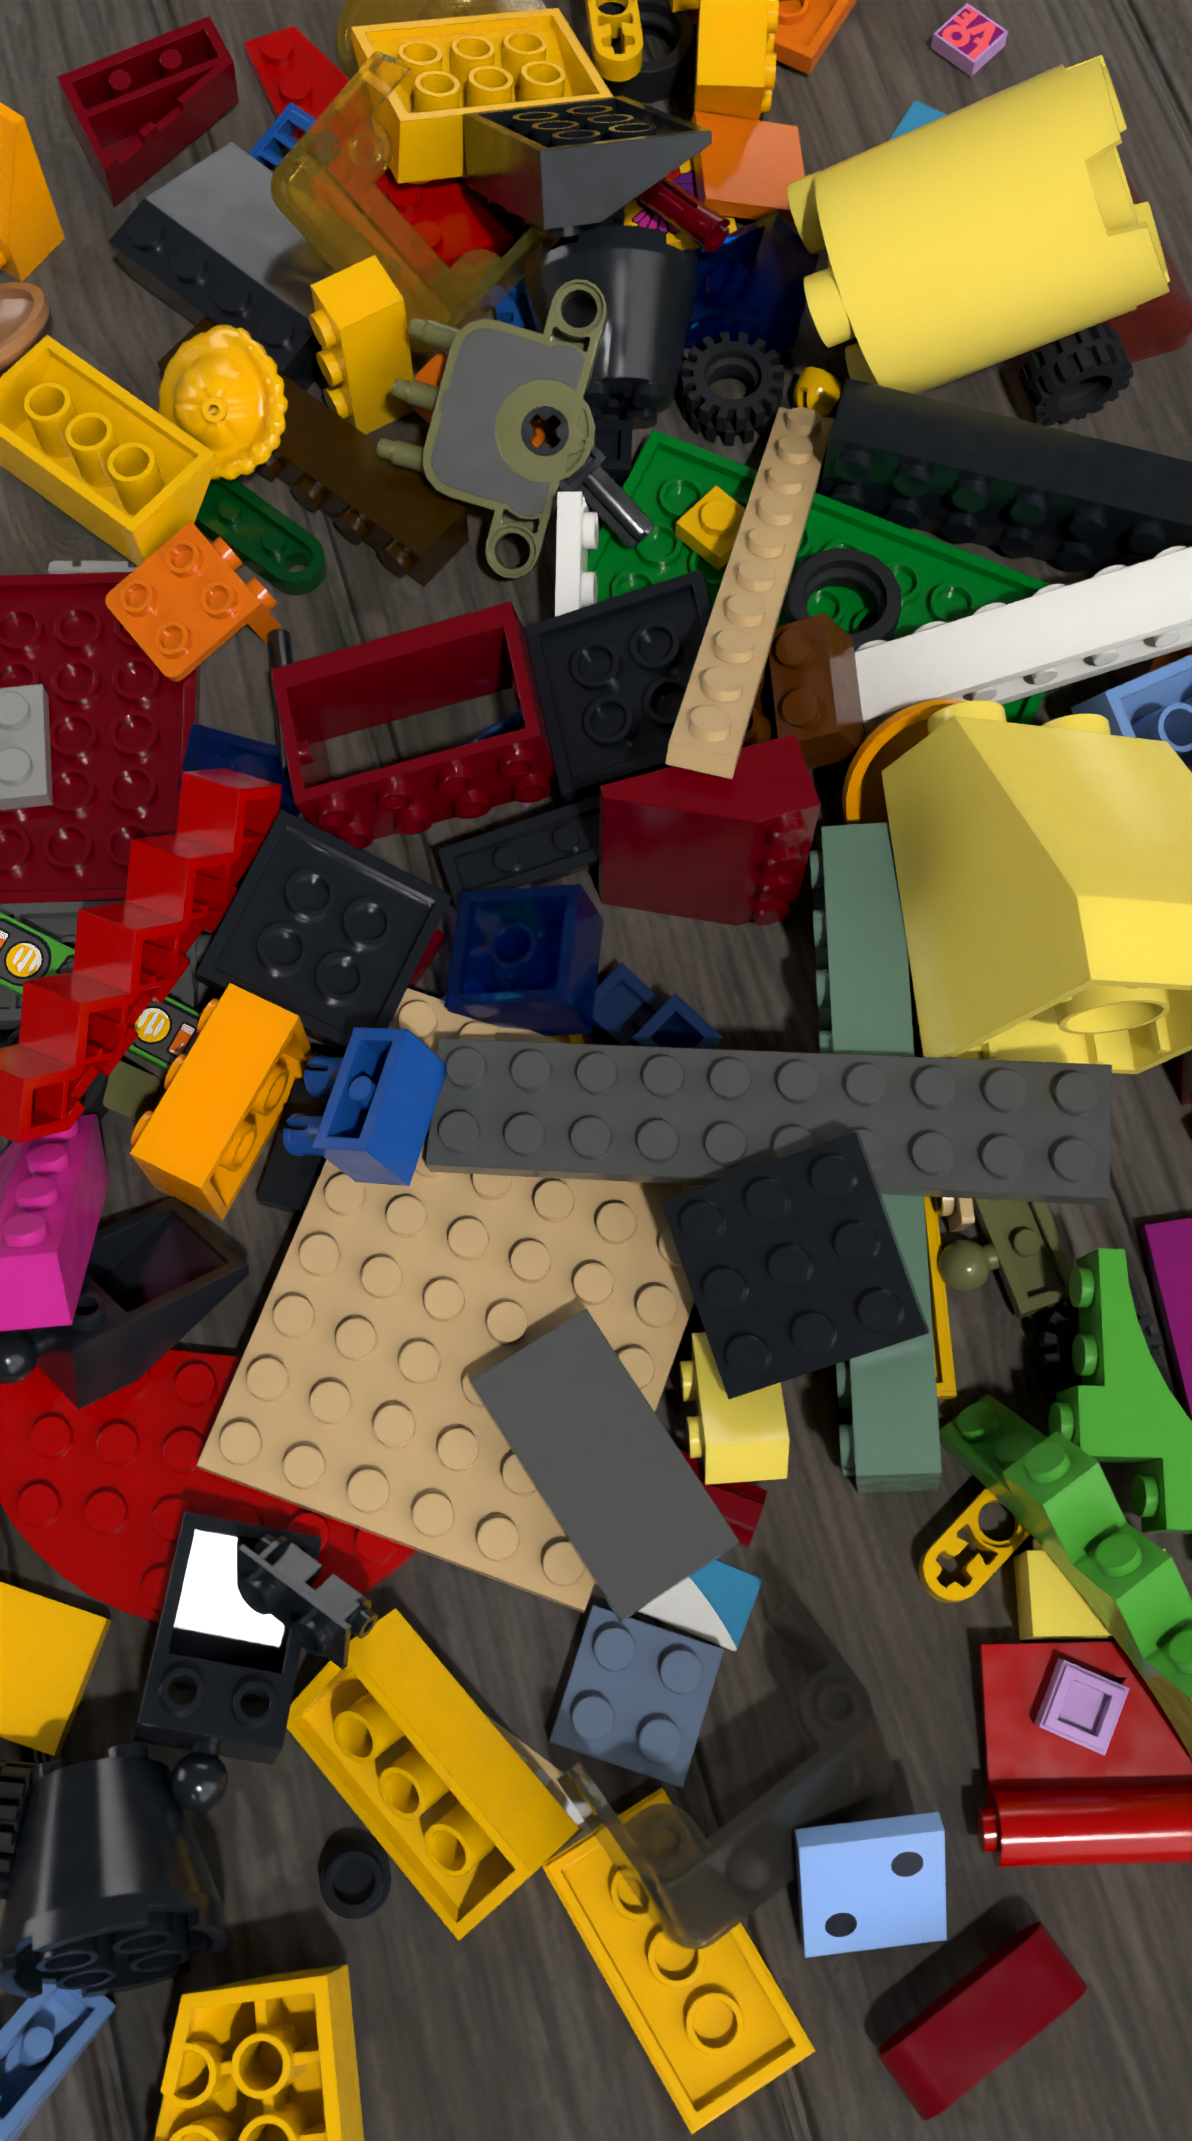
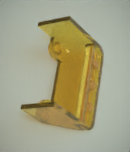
(333, 202)

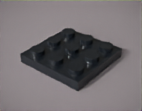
(617, 680)
(324, 932)
(794, 1266)

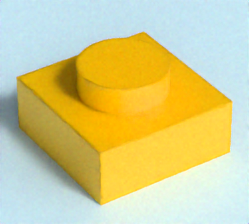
(712, 527)

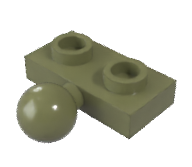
(1022, 1248)

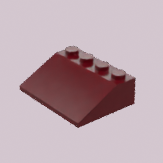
(711, 842)

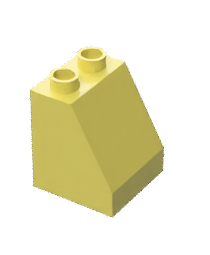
(1045, 889)

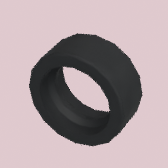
(662, 76)
(849, 569)

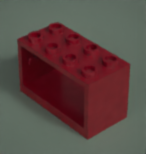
(398, 680)

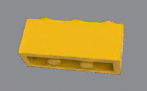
(363, 344)

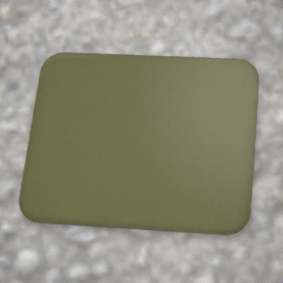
(131, 1091)

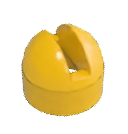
(817, 390)

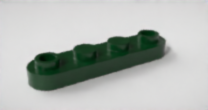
(262, 537)

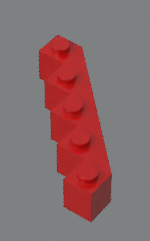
(132, 950)

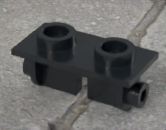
(277, 1583)

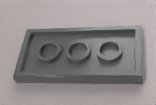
(604, 1464)

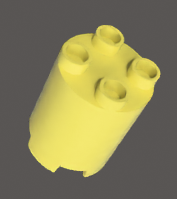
(980, 234)

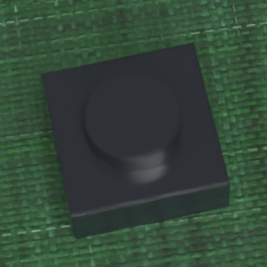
(615, 442)

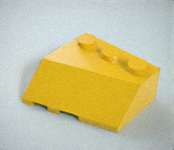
(264, 2062)

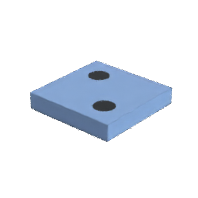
(871, 1884)

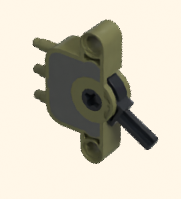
(484, 417)

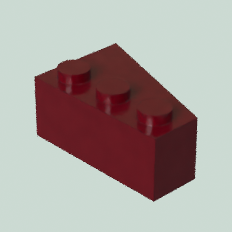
(149, 103)

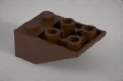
(810, 692)

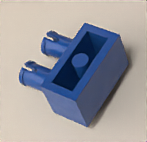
(375, 1108)

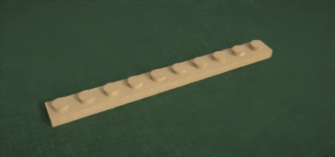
(750, 597)

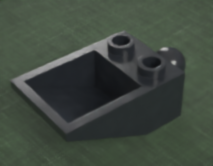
(138, 1298)
(224, 1654)

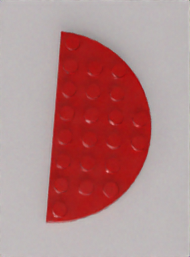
(111, 1483)

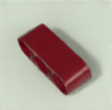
(981, 2021)

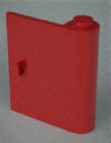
(1066, 1802)

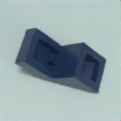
(635, 1016)

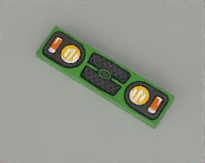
(162, 1028)

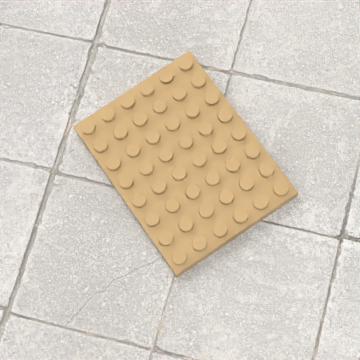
(404, 1297)

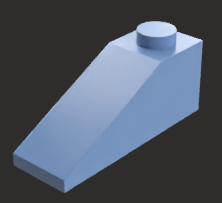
(41, 2048)

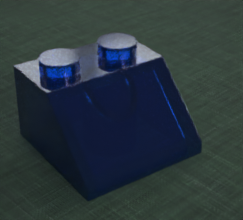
(753, 286)
(526, 959)

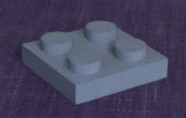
(637, 1696)

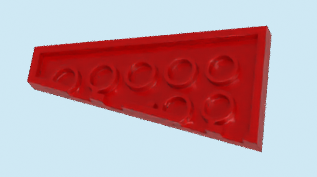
(439, 210)

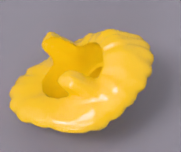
(226, 398)

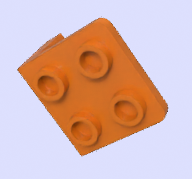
(189, 602)

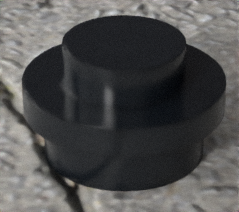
(355, 1880)

